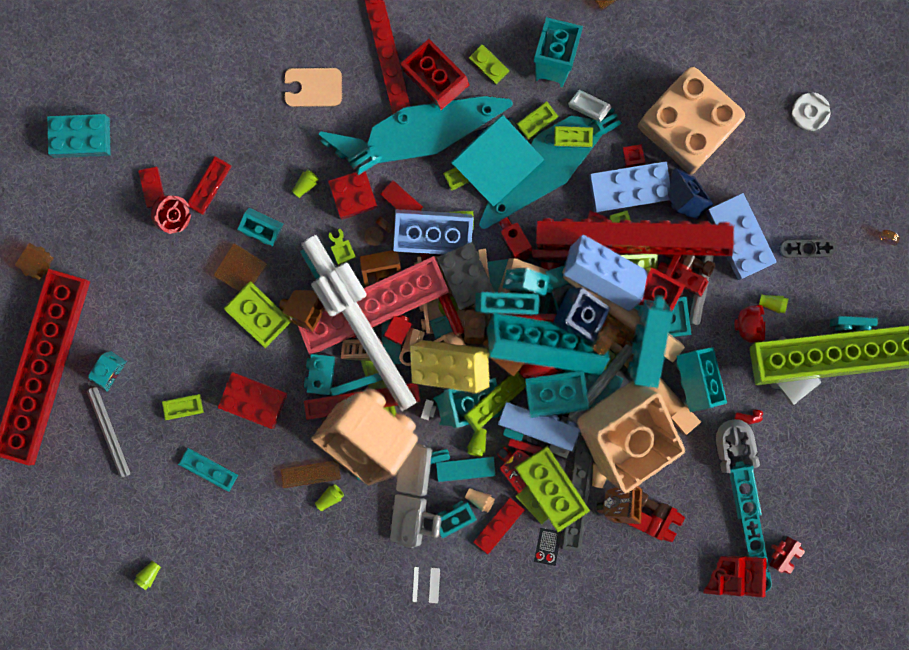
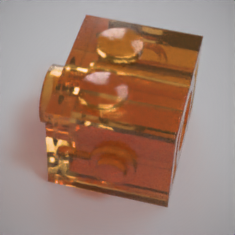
(34, 261)

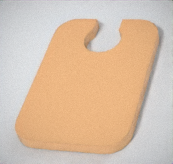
(319, 87)

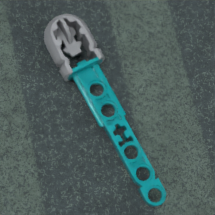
(742, 474)

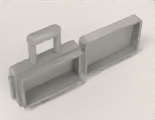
(409, 507)

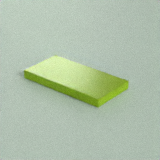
(552, 488)

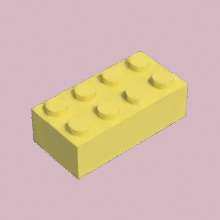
(449, 366)

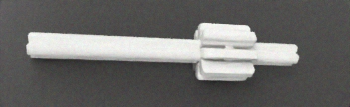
(339, 292)

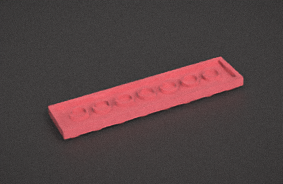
(382, 302)

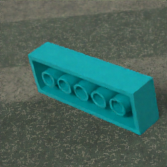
(541, 344)

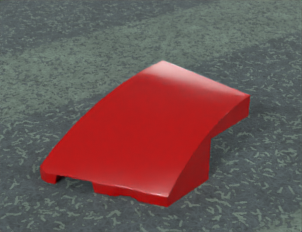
(738, 577)

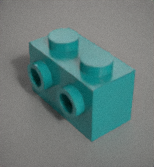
(260, 227)
(320, 374)
(456, 519)

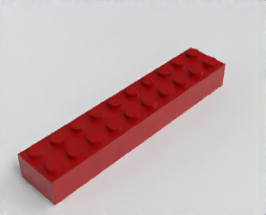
(640, 237)
(41, 366)

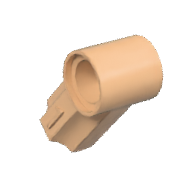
(413, 337)

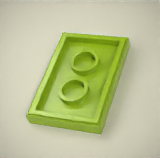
(257, 314)

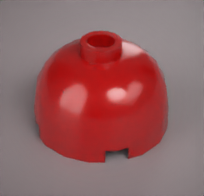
(170, 214)
(751, 324)

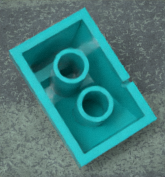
(556, 50)
(456, 403)

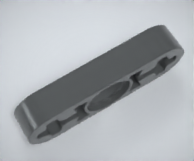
(821, 253)

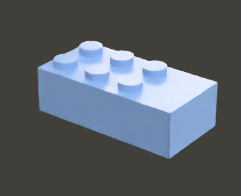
(630, 186)
(431, 231)
(750, 249)
(606, 273)
(543, 428)

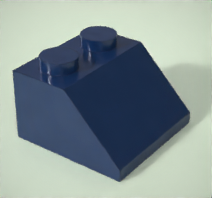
(688, 195)
(581, 314)

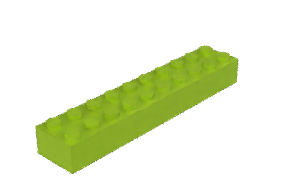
(830, 355)

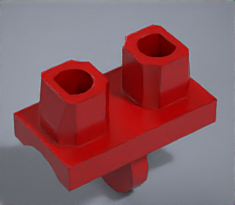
(784, 554)

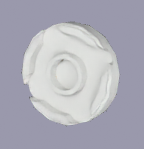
(811, 111)

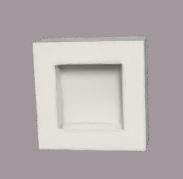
(428, 410)

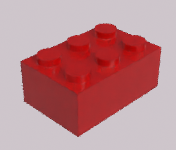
(435, 74)
(252, 400)

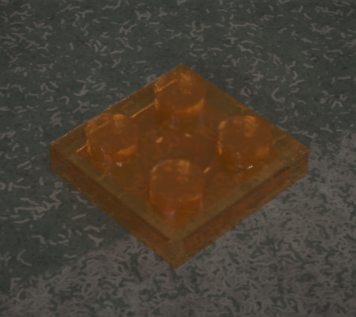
(239, 268)

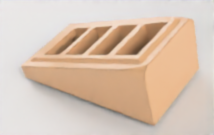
(354, 356)

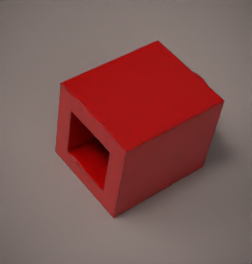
(397, 329)

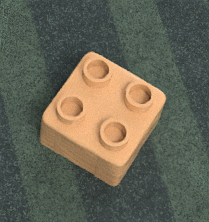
(691, 120)
(630, 435)
(366, 437)

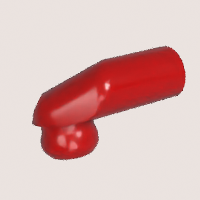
(750, 419)

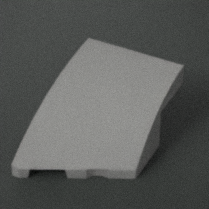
(796, 390)

